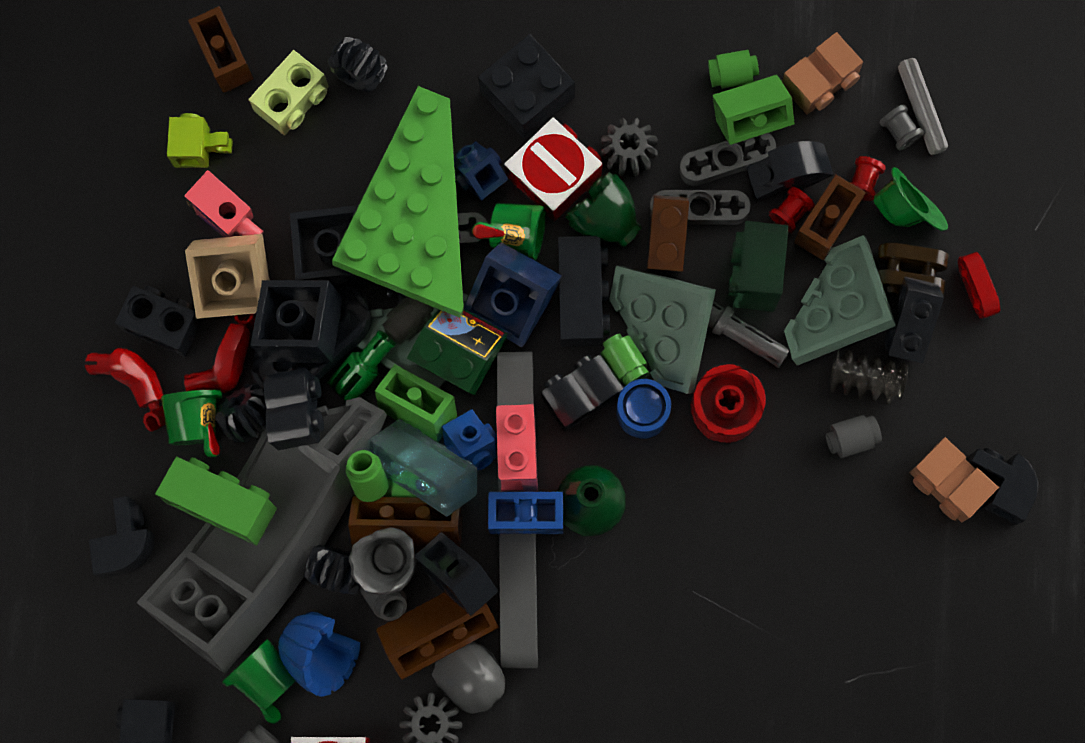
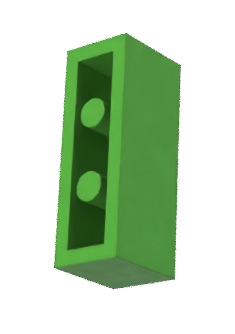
(217, 499)

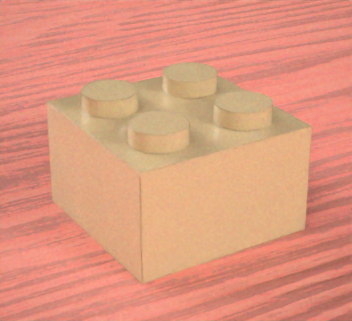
(226, 274)

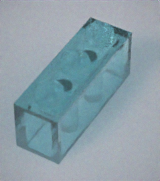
(425, 467)

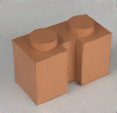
(822, 74)
(952, 481)

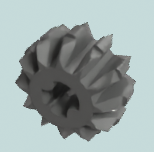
(629, 136)
(428, 712)

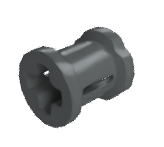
(901, 127)

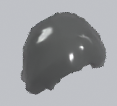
(383, 561)
(470, 678)

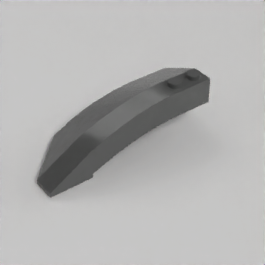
(228, 589)

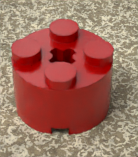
(737, 386)

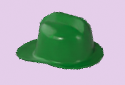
(906, 205)

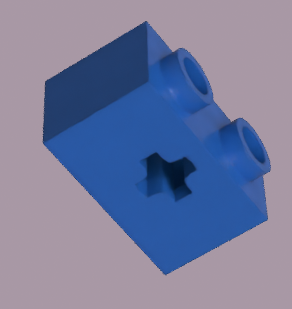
(525, 512)

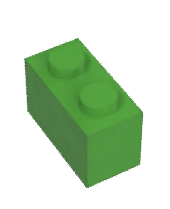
(753, 109)
(415, 402)

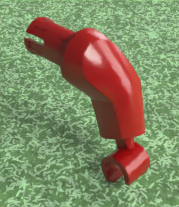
(228, 360)
(138, 376)

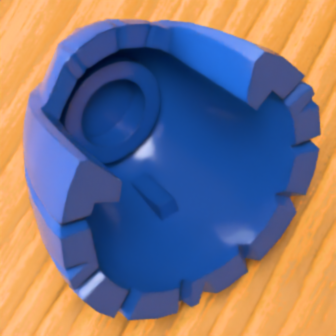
(316, 654)

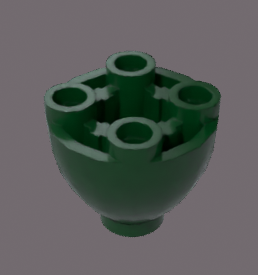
(607, 212)
(595, 516)

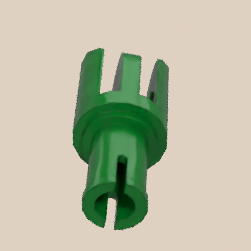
(361, 368)

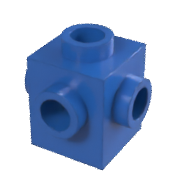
(471, 439)

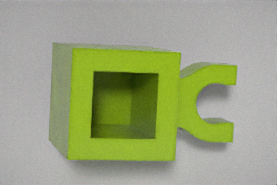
(191, 141)

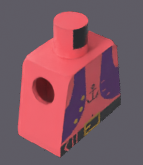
(214, 200)

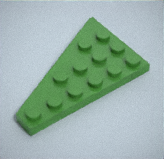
(409, 217)

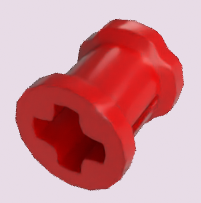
(866, 175)
(792, 208)

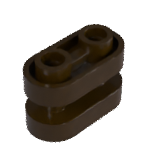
(910, 257)

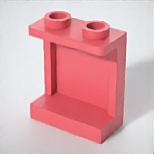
(516, 448)

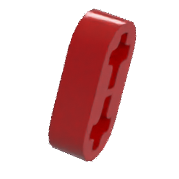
(979, 285)

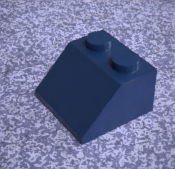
(512, 292)

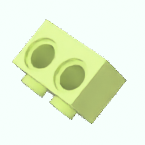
(281, 89)

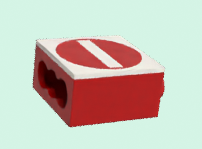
(554, 168)

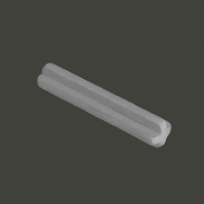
(923, 106)

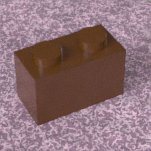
(220, 49)
(829, 217)
(668, 233)

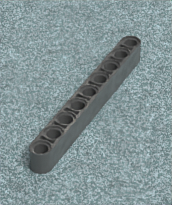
(517, 551)

